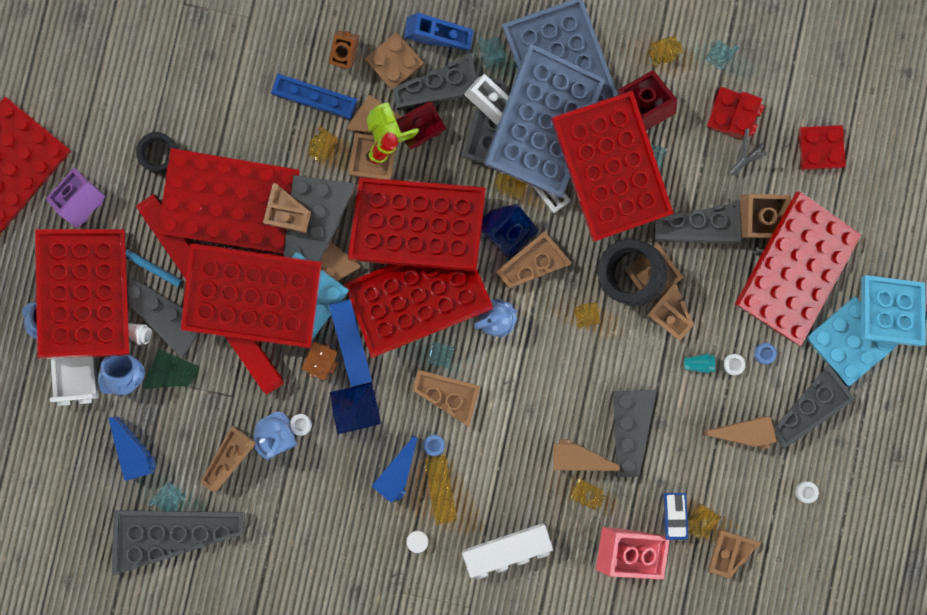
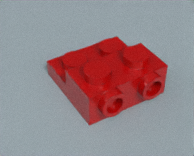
(735, 113)

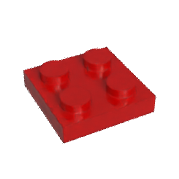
(822, 147)

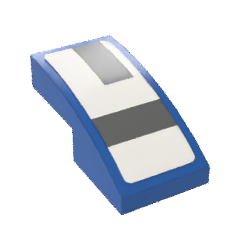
(675, 516)

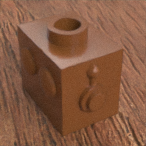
(339, 55)
(321, 361)

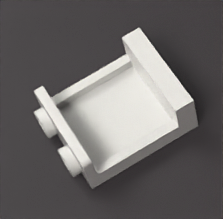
(74, 380)

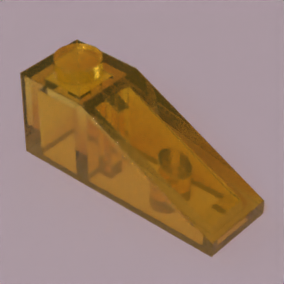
(440, 490)

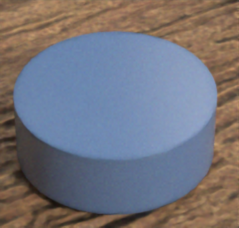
(765, 353)
(434, 445)

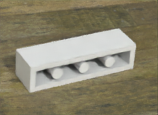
(487, 97)
(507, 550)

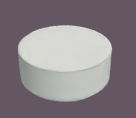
(733, 364)
(300, 424)
(807, 492)
(417, 541)

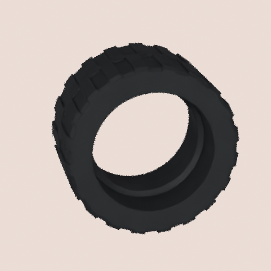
(610, 260)

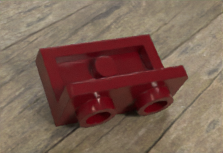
(427, 122)

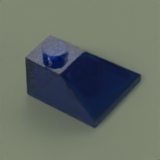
(508, 229)
(355, 408)

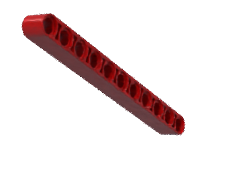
(248, 350)

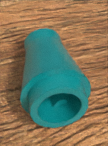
(701, 363)

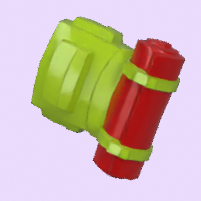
(385, 132)

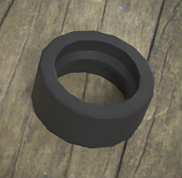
(145, 142)

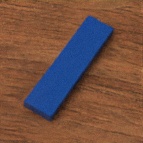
(314, 96)
(350, 342)

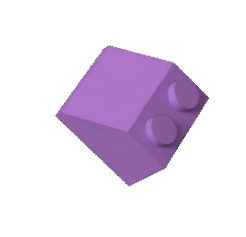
(75, 198)

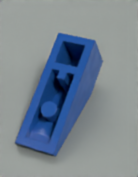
(437, 32)
(132, 454)
(395, 477)

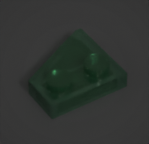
(170, 372)

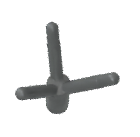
(749, 158)

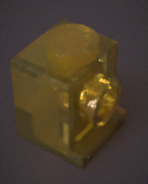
(665, 50)
(322, 145)
(513, 192)
(587, 315)
(579, 494)
(701, 513)

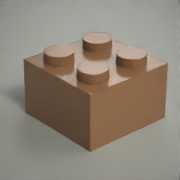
(761, 214)

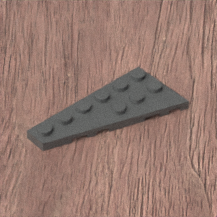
(326, 203)
(153, 536)

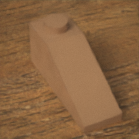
(750, 432)
(576, 457)

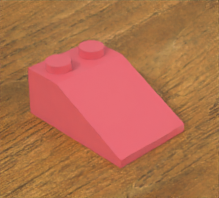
(632, 553)

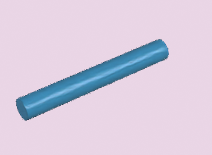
(153, 268)

